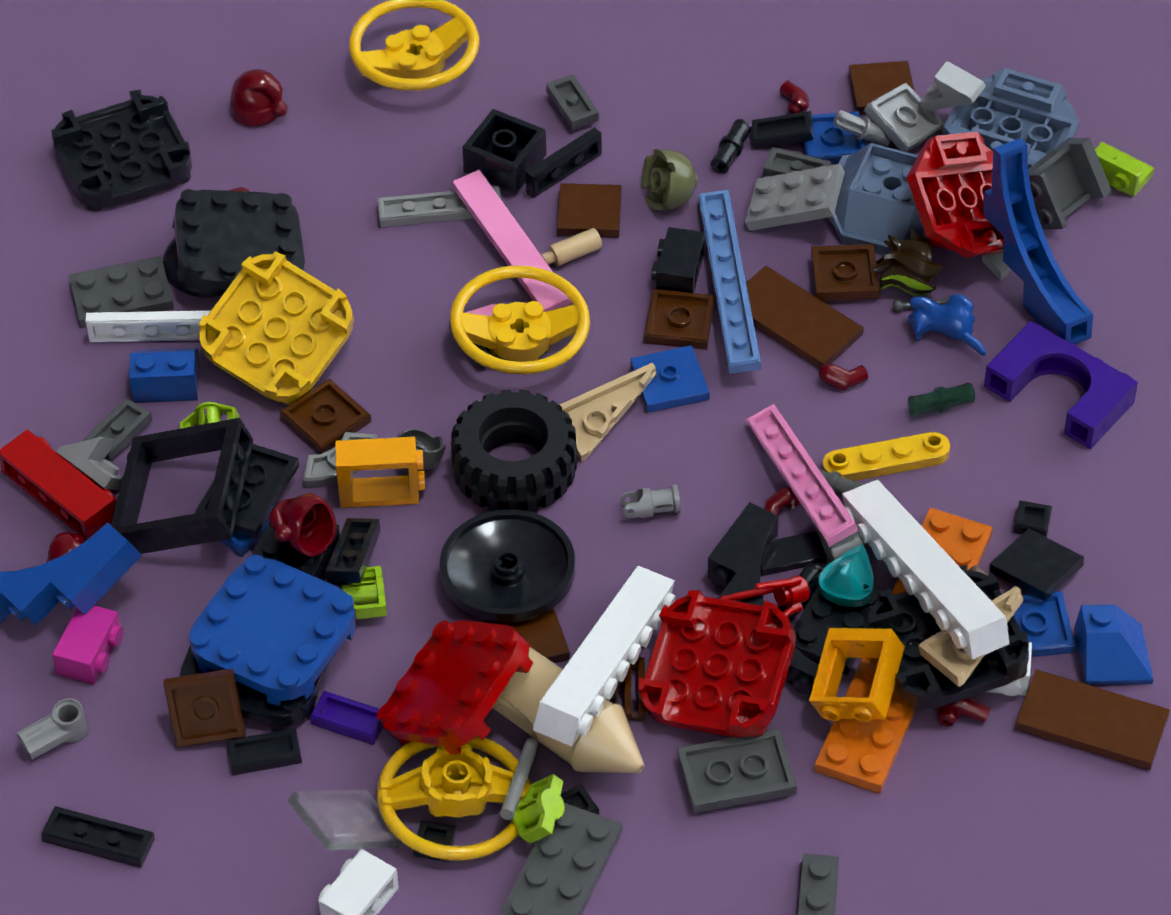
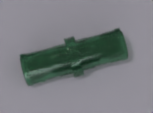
(941, 399)

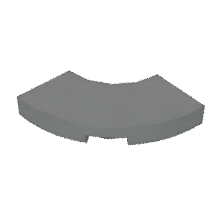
(321, 468)

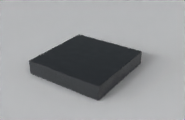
(1036, 564)

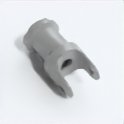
(648, 502)

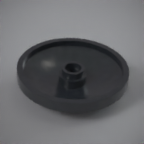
(507, 565)

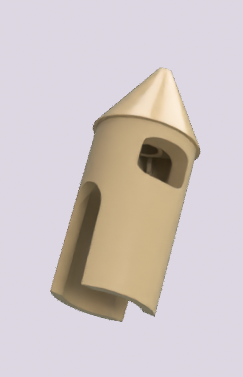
(604, 749)

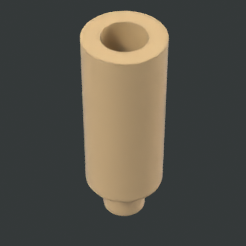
(573, 247)

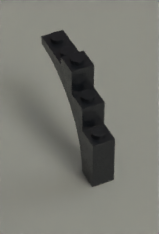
(738, 566)

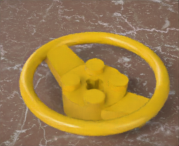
(415, 55)
(520, 329)
(450, 787)

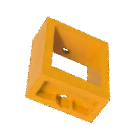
(377, 455)
(856, 643)

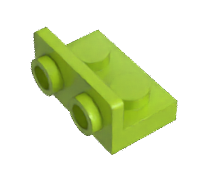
(1123, 170)

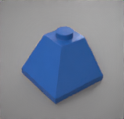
(1111, 647)

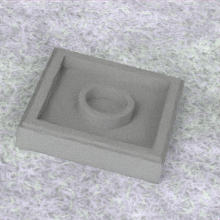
(903, 118)

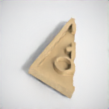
(601, 408)
(955, 662)

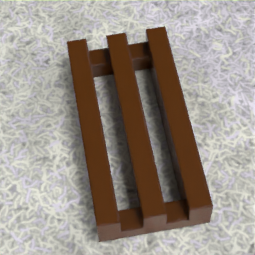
(633, 716)

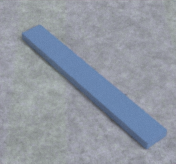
(729, 282)

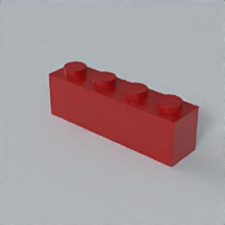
(57, 484)

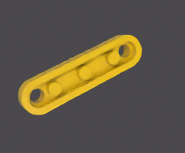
(888, 456)

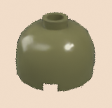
(668, 179)

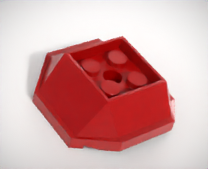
(949, 194)

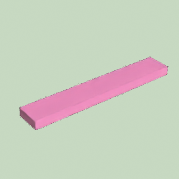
(507, 236)
(802, 475)

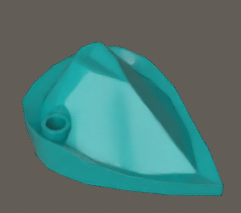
(847, 577)

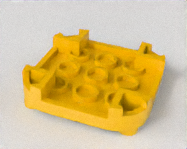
(276, 328)

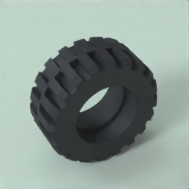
(514, 419)

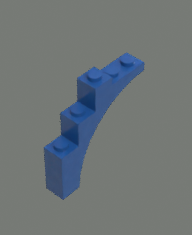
(1026, 251)
(73, 579)

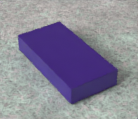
(347, 717)

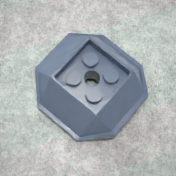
(1016, 108)
(876, 198)

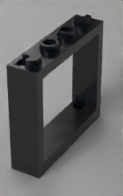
(191, 529)

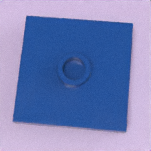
(676, 379)

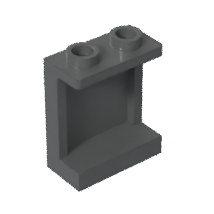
(1066, 181)

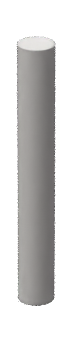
(519, 779)

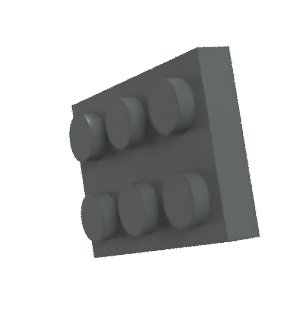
(122, 288)
(736, 771)

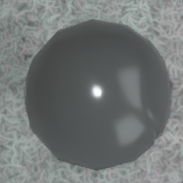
(432, 447)

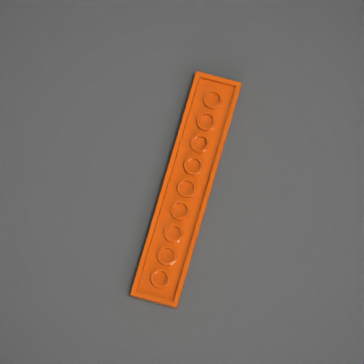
(867, 750)

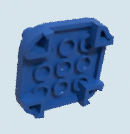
(273, 628)

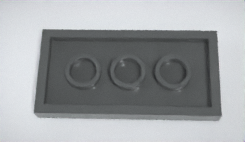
(564, 865)

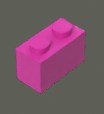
(87, 644)

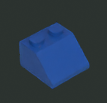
(164, 375)

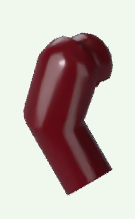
(799, 98)
(842, 378)
(781, 498)
(968, 707)

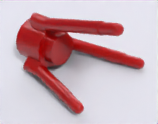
(786, 592)

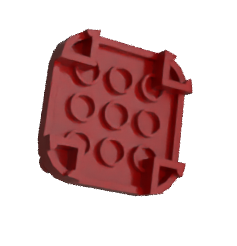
(718, 665)
(454, 684)

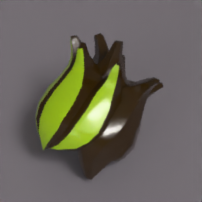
(908, 265)

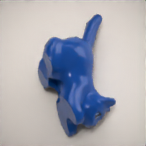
(950, 319)

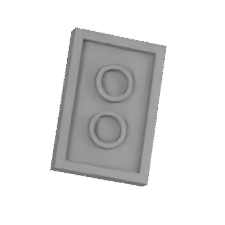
(795, 197)

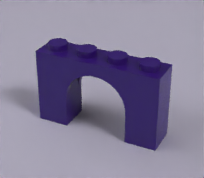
(1040, 352)

